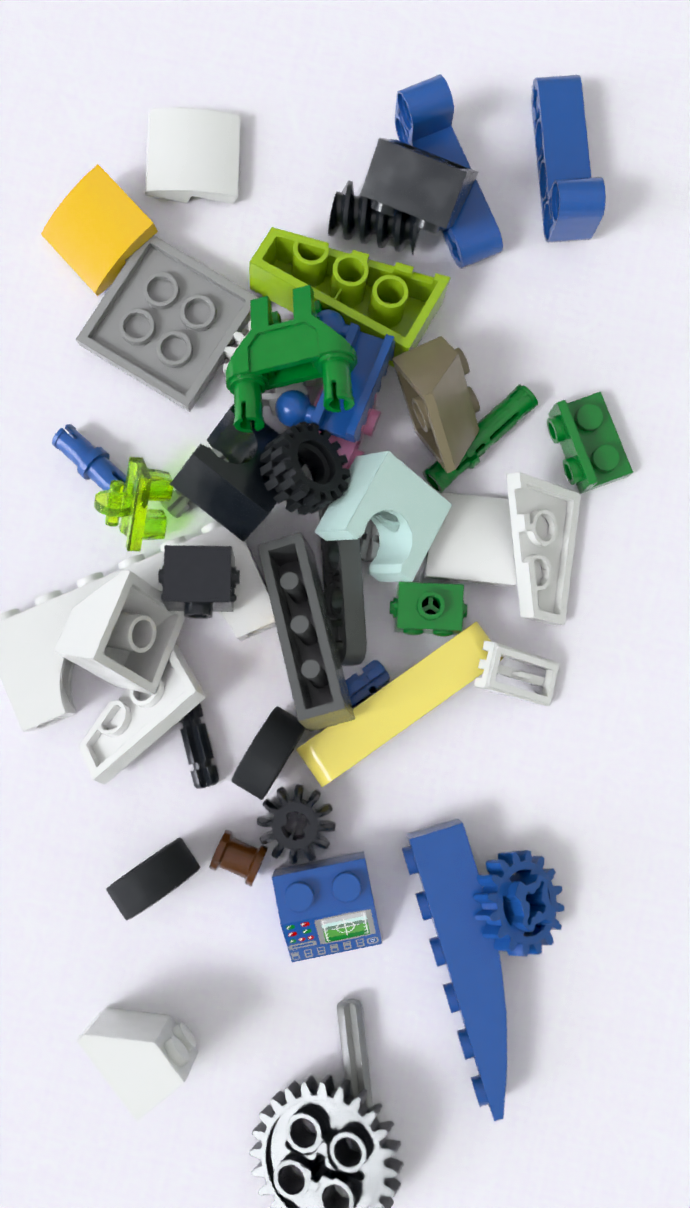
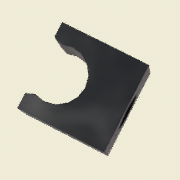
(233, 489)

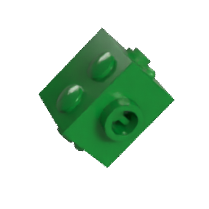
(411, 617)

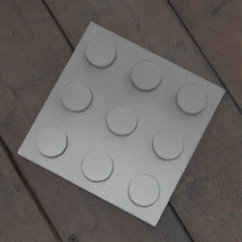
(167, 321)

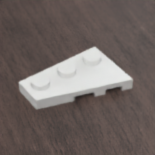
(544, 544)
(139, 720)

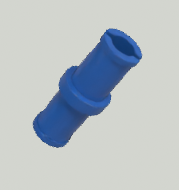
(91, 461)

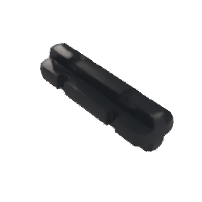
(198, 749)

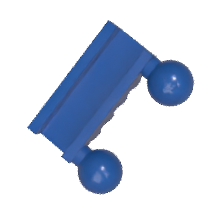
(366, 378)

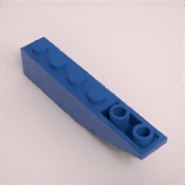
(474, 967)

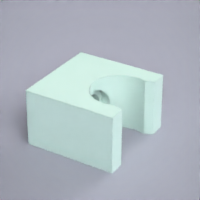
(398, 504)

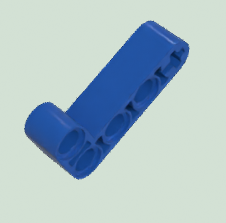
(425, 121)
(568, 194)

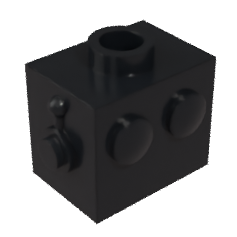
(199, 580)

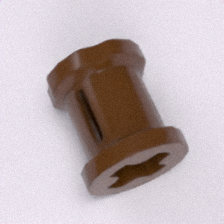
(238, 857)

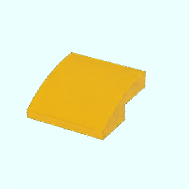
(97, 229)

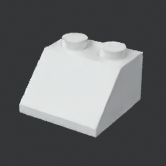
(122, 633)
(139, 1055)

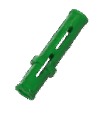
(491, 429)

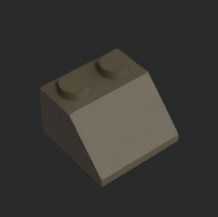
(439, 399)

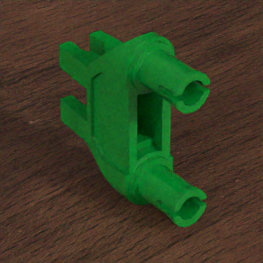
(287, 354)

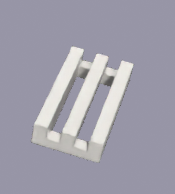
(492, 668)

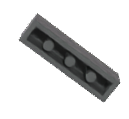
(305, 633)

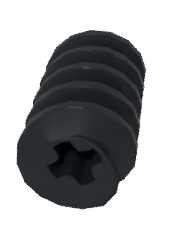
(355, 213)

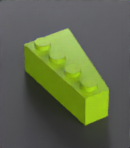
(361, 290)

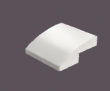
(192, 154)
(474, 542)

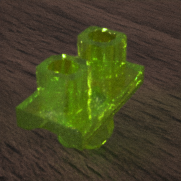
(132, 504)

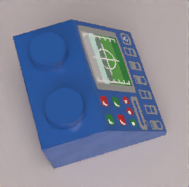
(326, 906)

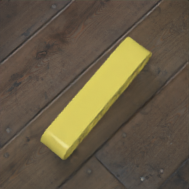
(396, 706)

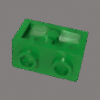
(588, 442)

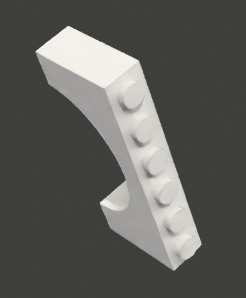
(41, 679)

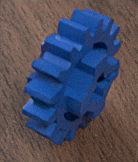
(519, 903)

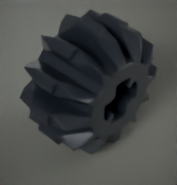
(310, 829)

